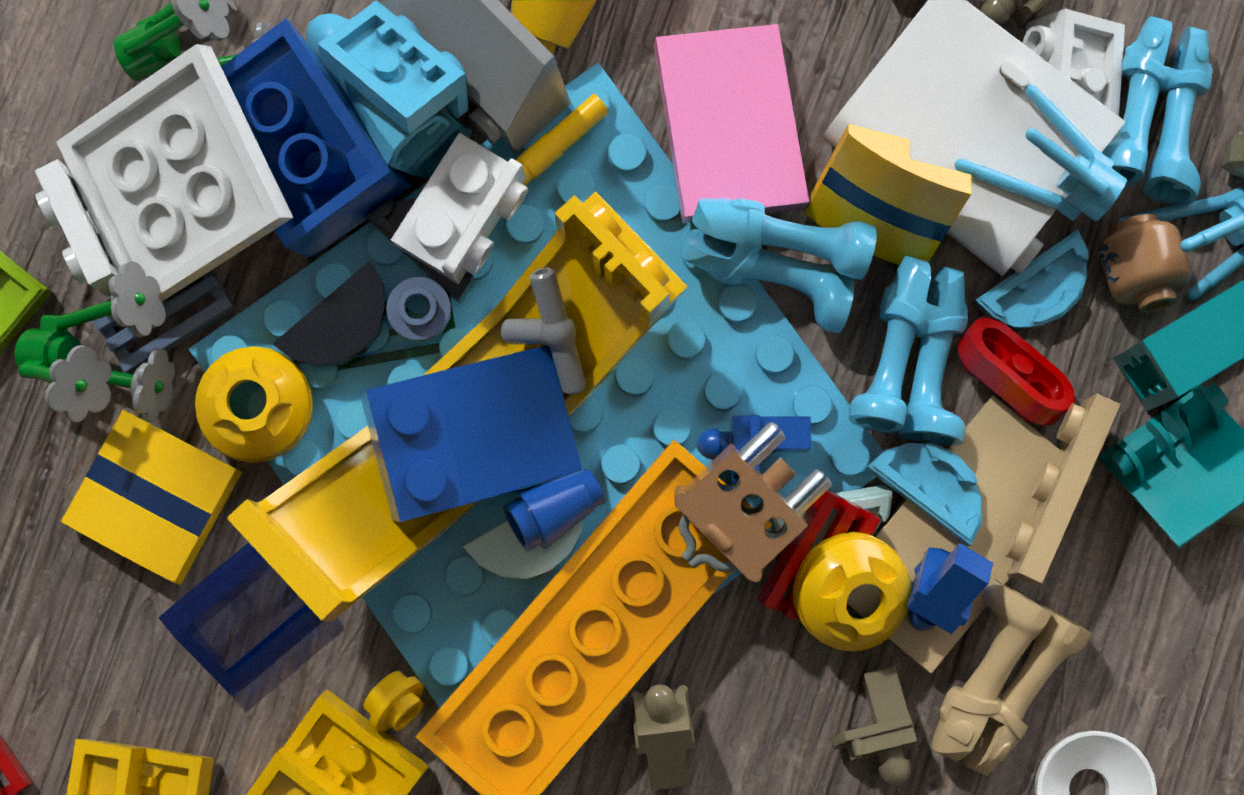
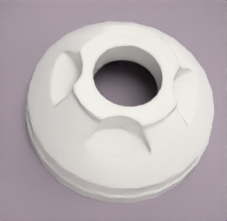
(1113, 757)

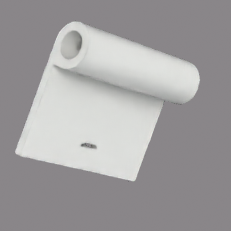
(953, 104)

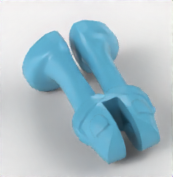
(1171, 173)
(731, 249)
(935, 315)

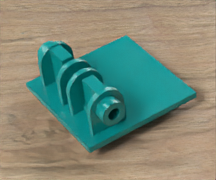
(1184, 464)

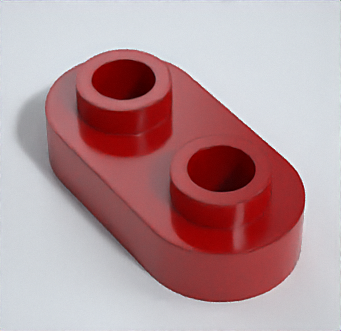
(1015, 371)

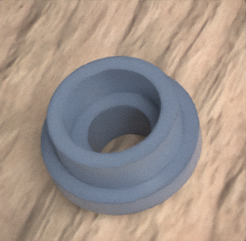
(425, 327)

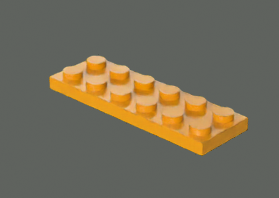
(580, 641)

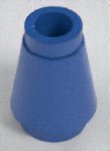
(552, 508)

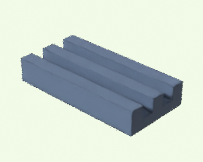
(118, 341)

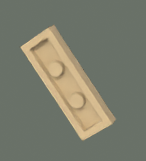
(1060, 488)

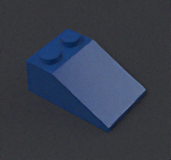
(310, 140)
(470, 432)

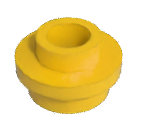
(394, 702)

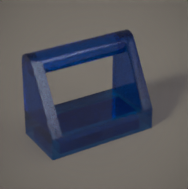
(210, 598)

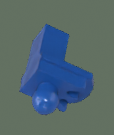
(743, 428)
(946, 587)

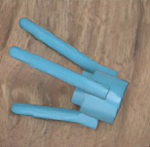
(1087, 180)
(1230, 226)

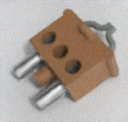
(741, 530)

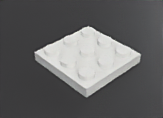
(175, 173)

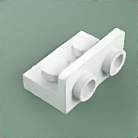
(1083, 50)
(460, 209)

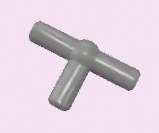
(552, 329)

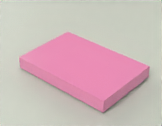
(730, 118)

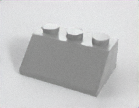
(509, 72)

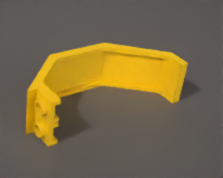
(332, 522)

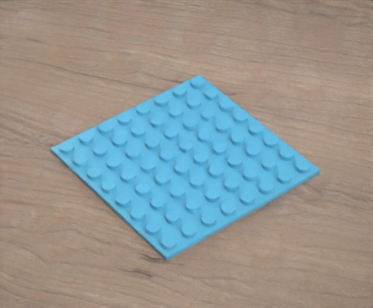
(697, 367)

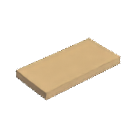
(1006, 463)

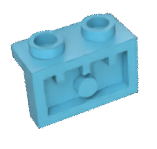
(396, 67)

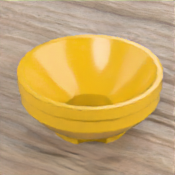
(276, 427)
(833, 573)

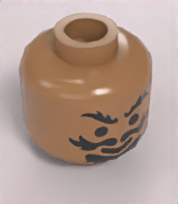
(1144, 263)

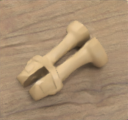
(972, 718)

